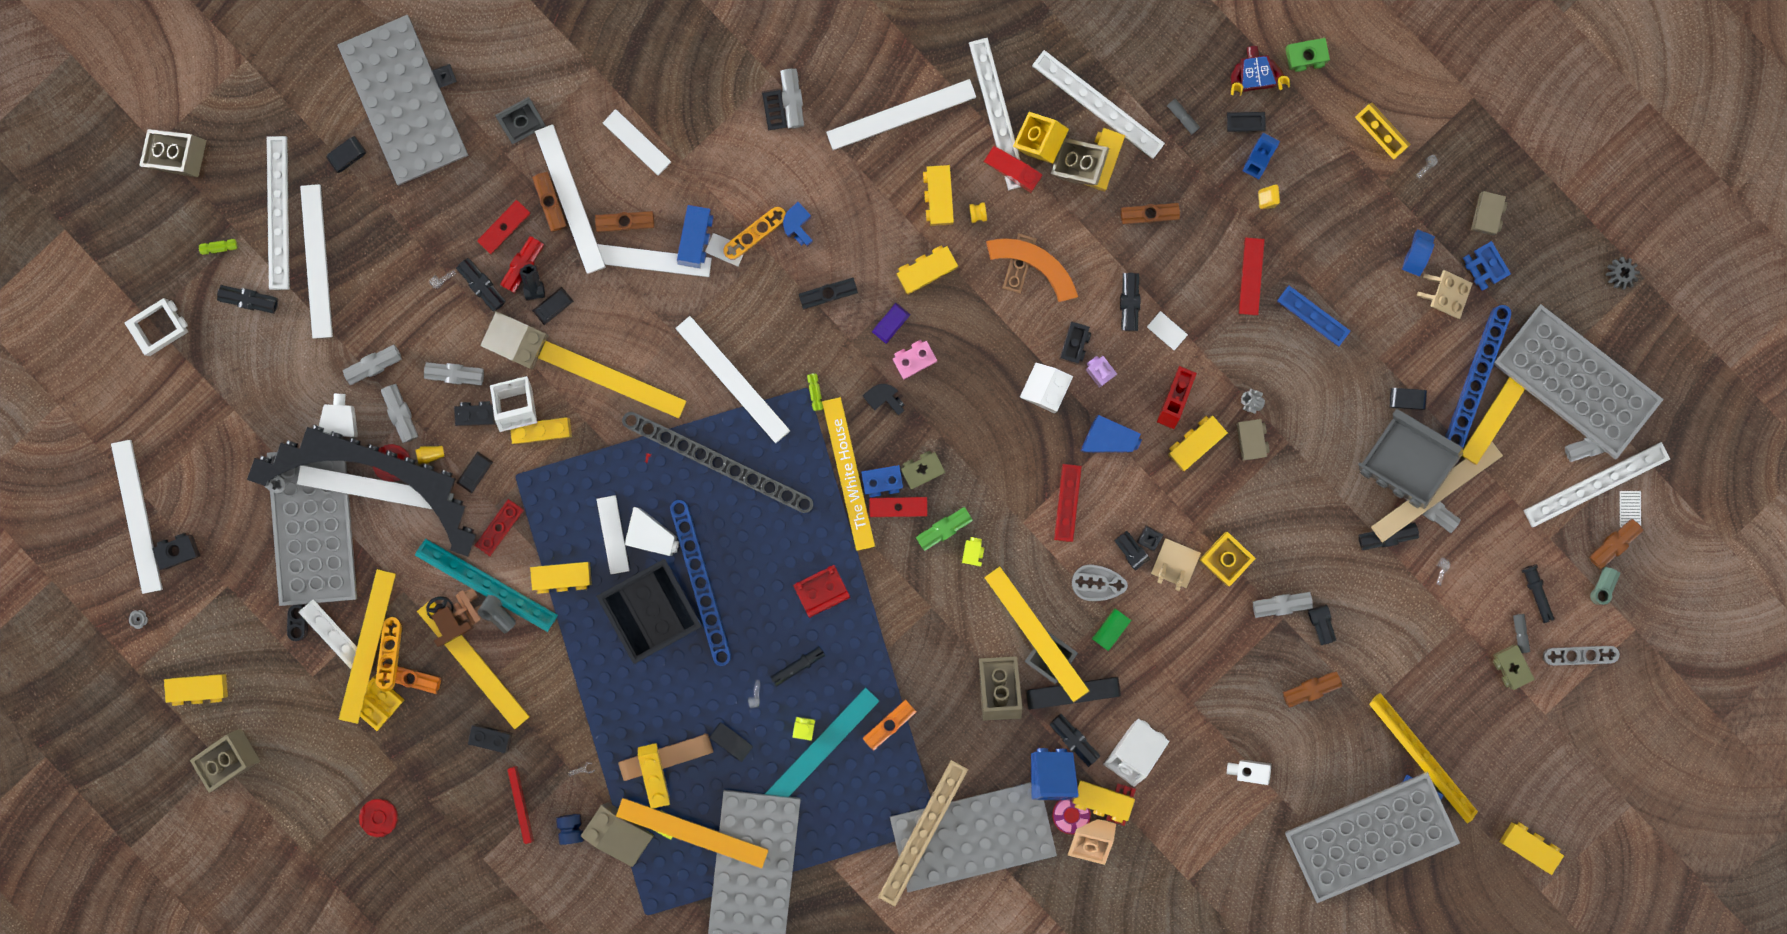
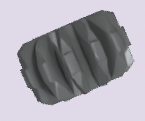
(1628, 277)

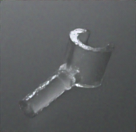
(1431, 161)
(436, 282)
(1444, 565)
(754, 701)
(581, 770)

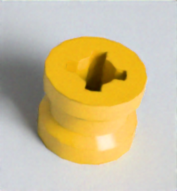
(978, 212)

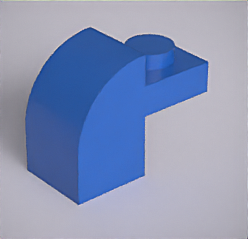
(1260, 155)
(794, 220)
(1419, 253)

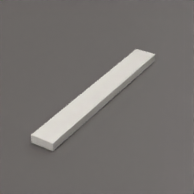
(994, 100)
(1098, 104)
(901, 114)
(570, 199)
(278, 213)
(316, 261)
(732, 379)
(1596, 484)
(361, 486)
(136, 516)

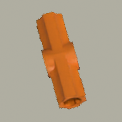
(422, 681)
(880, 734)

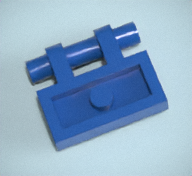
(1490, 261)

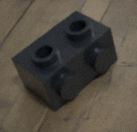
(1074, 343)
(474, 415)

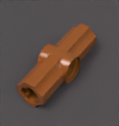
(1163, 212)
(553, 213)
(611, 222)
(1616, 543)
(1312, 689)

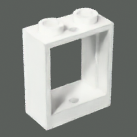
(140, 337)
(517, 417)

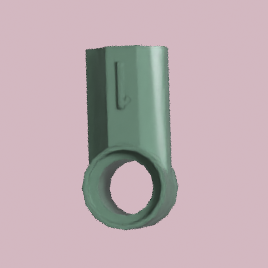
(1605, 584)

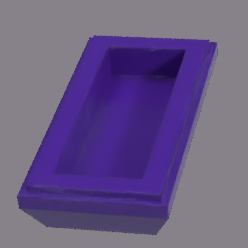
(891, 323)

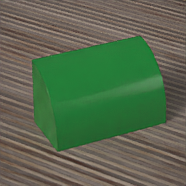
(1111, 629)

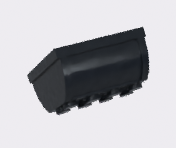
(649, 611)

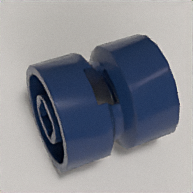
(570, 829)

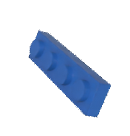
(1313, 316)

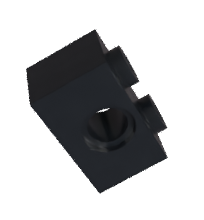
(165, 557)
(490, 738)

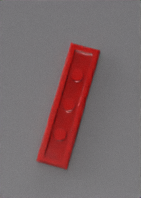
(1251, 276)
(1067, 502)
(520, 805)

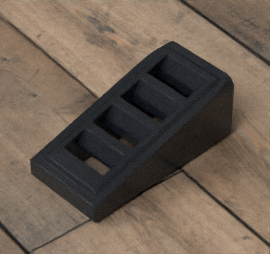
(774, 92)

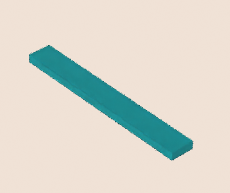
(486, 584)
(824, 744)

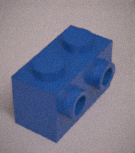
(882, 480)

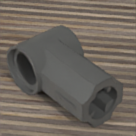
(492, 611)

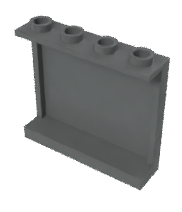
(1411, 460)

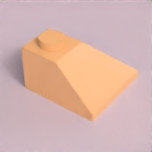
(1093, 841)

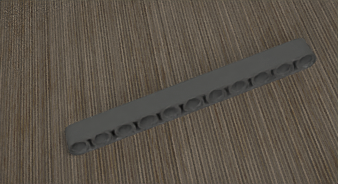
(708, 461)

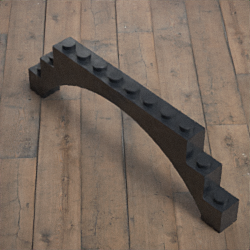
(430, 484)

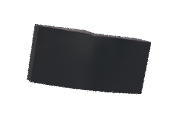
(730, 742)

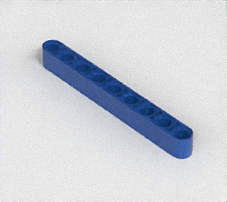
(1480, 378)
(700, 592)

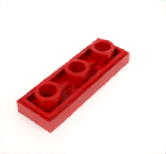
(512, 218)
(910, 507)
(506, 518)

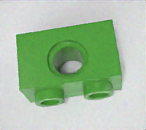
(1316, 47)

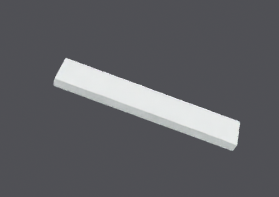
(650, 260)

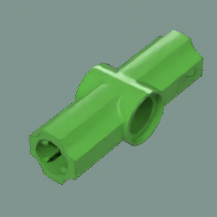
(944, 528)

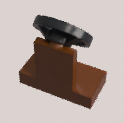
(446, 621)

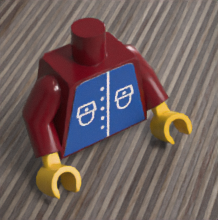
(1257, 73)

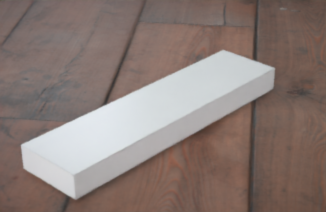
(637, 142)
(613, 534)
(329, 632)

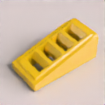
(1269, 197)

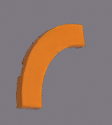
(1038, 259)

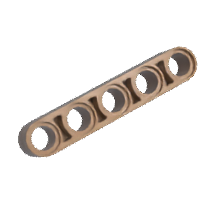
(670, 755)

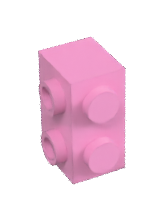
(915, 359)

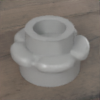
(133, 619)

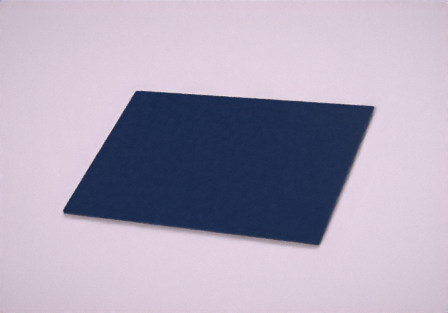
(753, 560)

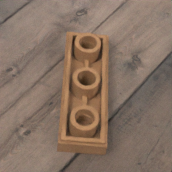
(1016, 275)

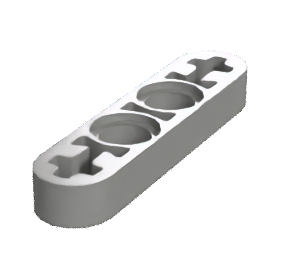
(1581, 655)

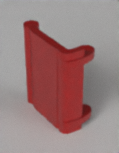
(821, 591)

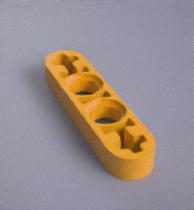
(752, 230)
(388, 654)

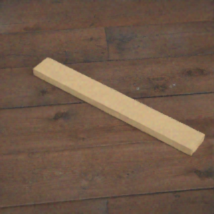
(1457, 477)
(923, 833)

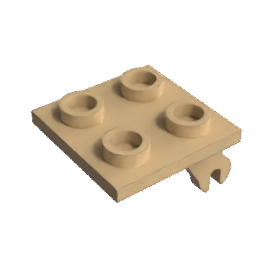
(1450, 295)
(1175, 563)

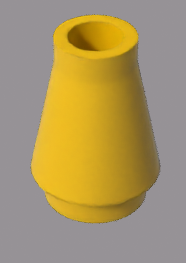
(427, 454)

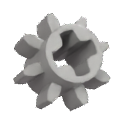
(1253, 401)

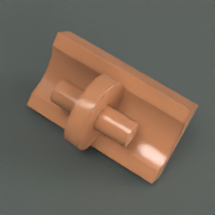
(464, 599)

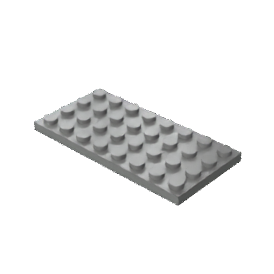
(402, 100)
(1578, 381)
(312, 540)
(979, 836)
(1372, 837)
(748, 896)

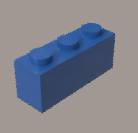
(694, 236)

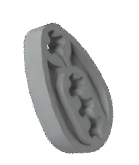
(1093, 593)

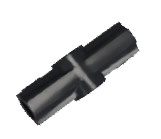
(481, 284)
(815, 296)
(247, 299)
(1130, 301)
(1370, 539)
(1074, 740)

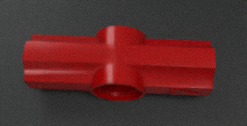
(526, 256)

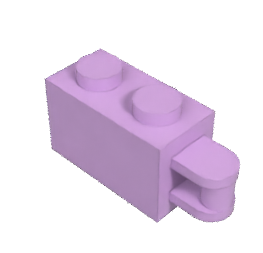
(1100, 370)

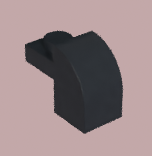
(884, 393)

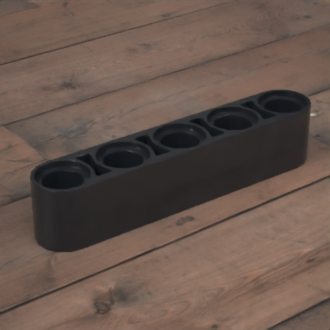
(1057, 696)

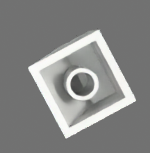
(1046, 387)
(649, 534)
(1136, 752)

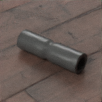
(1188, 122)
(1521, 630)

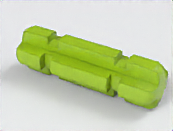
(219, 246)
(815, 392)

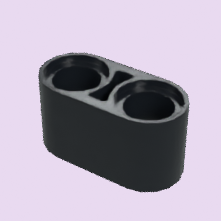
(346, 154)
(1408, 398)
(293, 622)

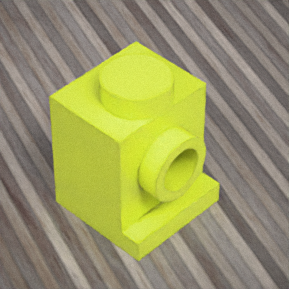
(973, 551)
(803, 728)

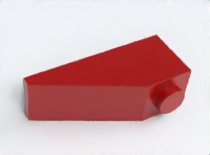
(1013, 169)
(1176, 397)

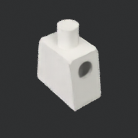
(339, 417)
(1260, 771)

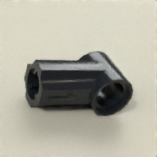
(532, 285)
(1134, 554)
(1321, 620)

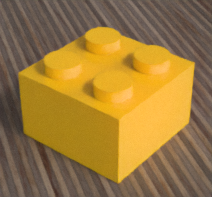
(1040, 137)
(1227, 559)

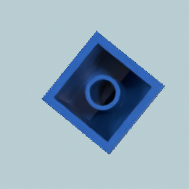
(1110, 437)
(1053, 775)

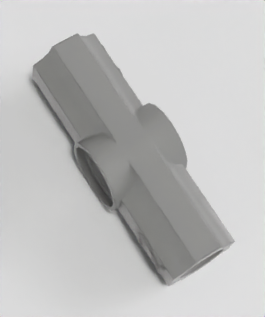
(792, 98)
(372, 364)
(453, 373)
(399, 413)
(1582, 449)
(1442, 517)
(1282, 604)

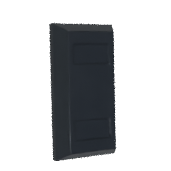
(1245, 121)
(553, 305)
(474, 472)

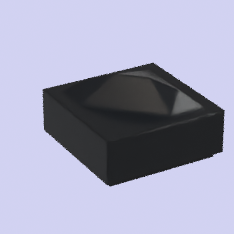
(444, 76)
(1150, 538)

